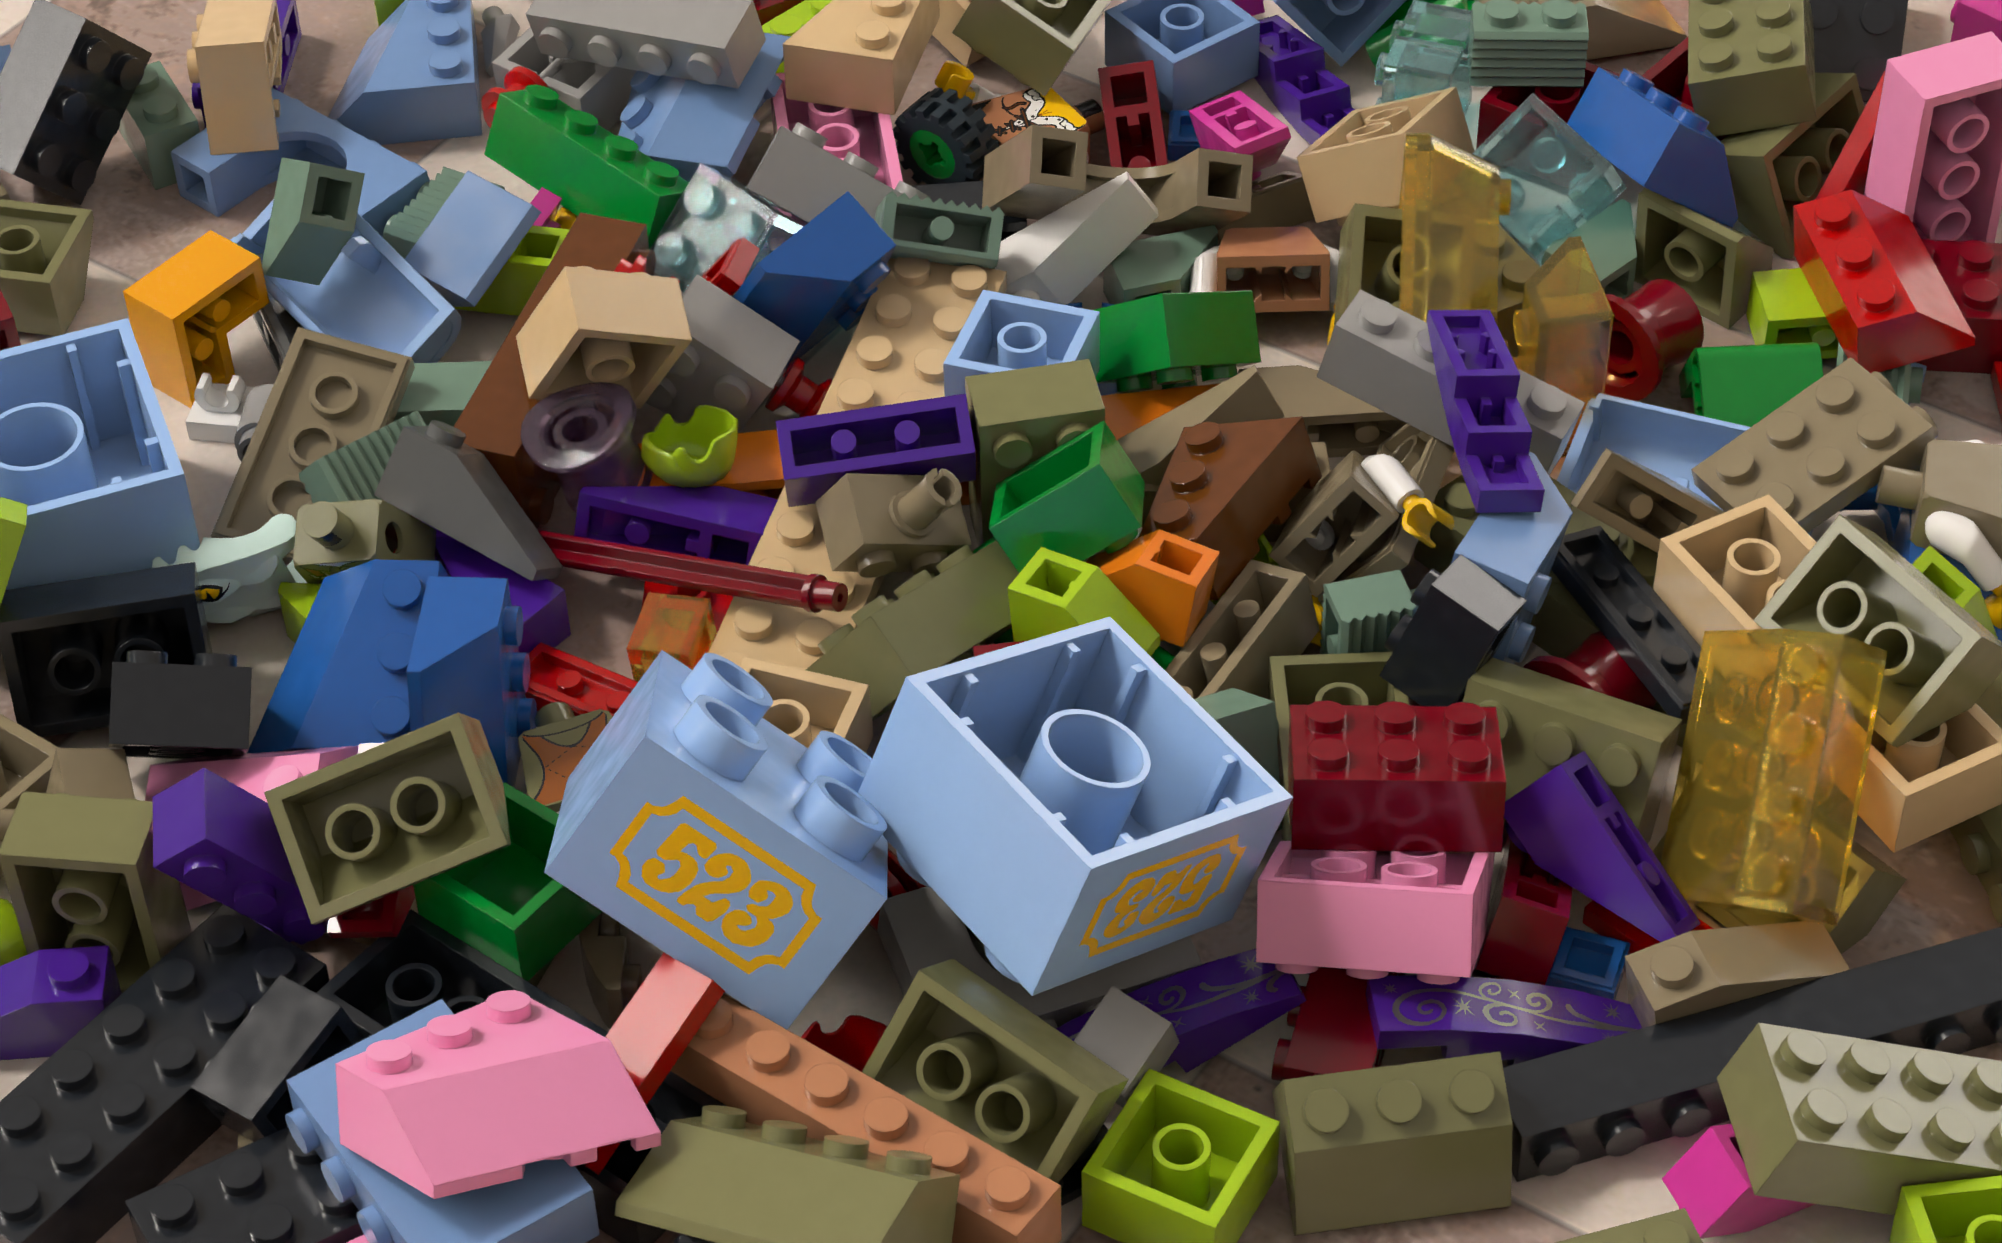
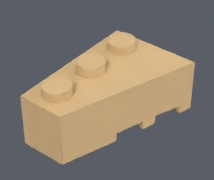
(859, 53)
(237, 63)

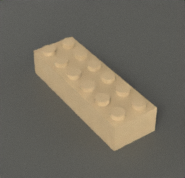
(1723, 578)

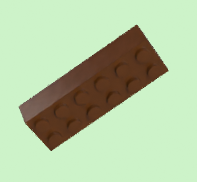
(501, 398)

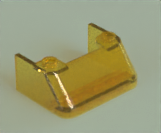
(1449, 228)

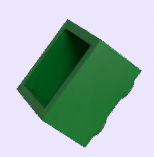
(1177, 339)
(1070, 501)
(505, 898)

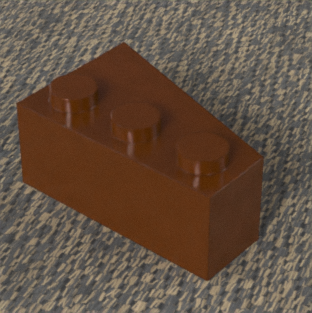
(1231, 486)

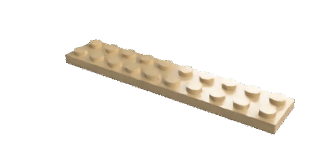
(889, 361)

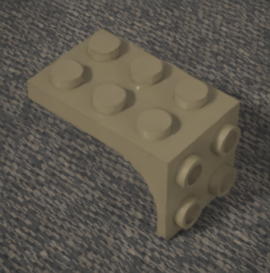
(1820, 447)

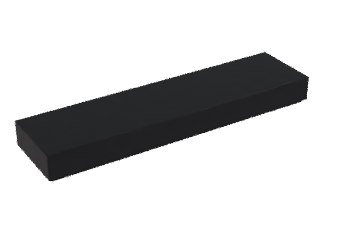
(1630, 617)

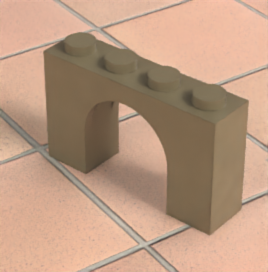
(1050, 169)

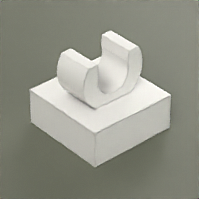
(217, 409)

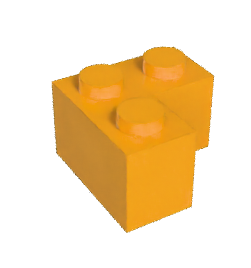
(188, 309)

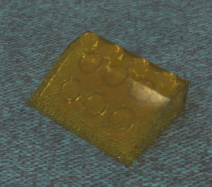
(1773, 771)

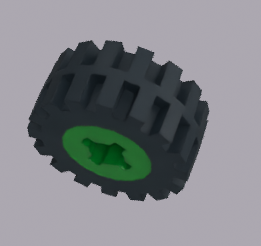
(944, 138)

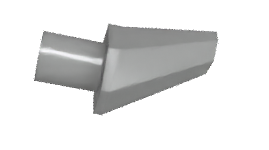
(498, 34)

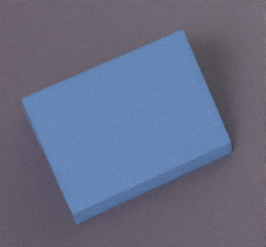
(471, 239)

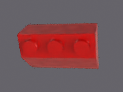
(1876, 282)

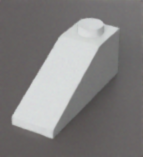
(1075, 243)

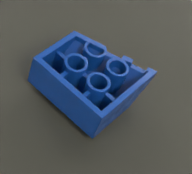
(1656, 142)
(821, 274)
(350, 661)
(471, 664)

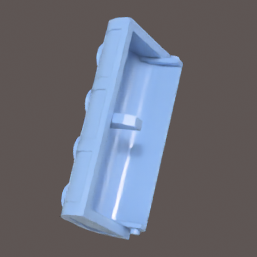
(365, 296)
(1648, 434)

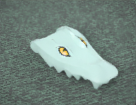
(242, 572)

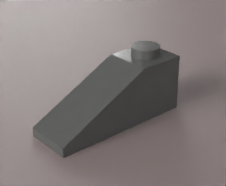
(464, 497)

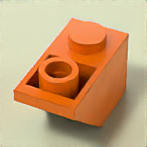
(1164, 581)

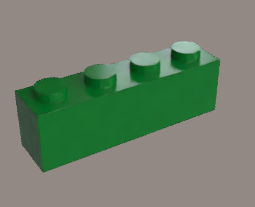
(580, 160)

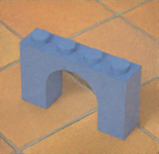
(304, 135)
(542, 1207)

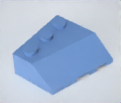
(416, 76)
(699, 122)
(1520, 554)

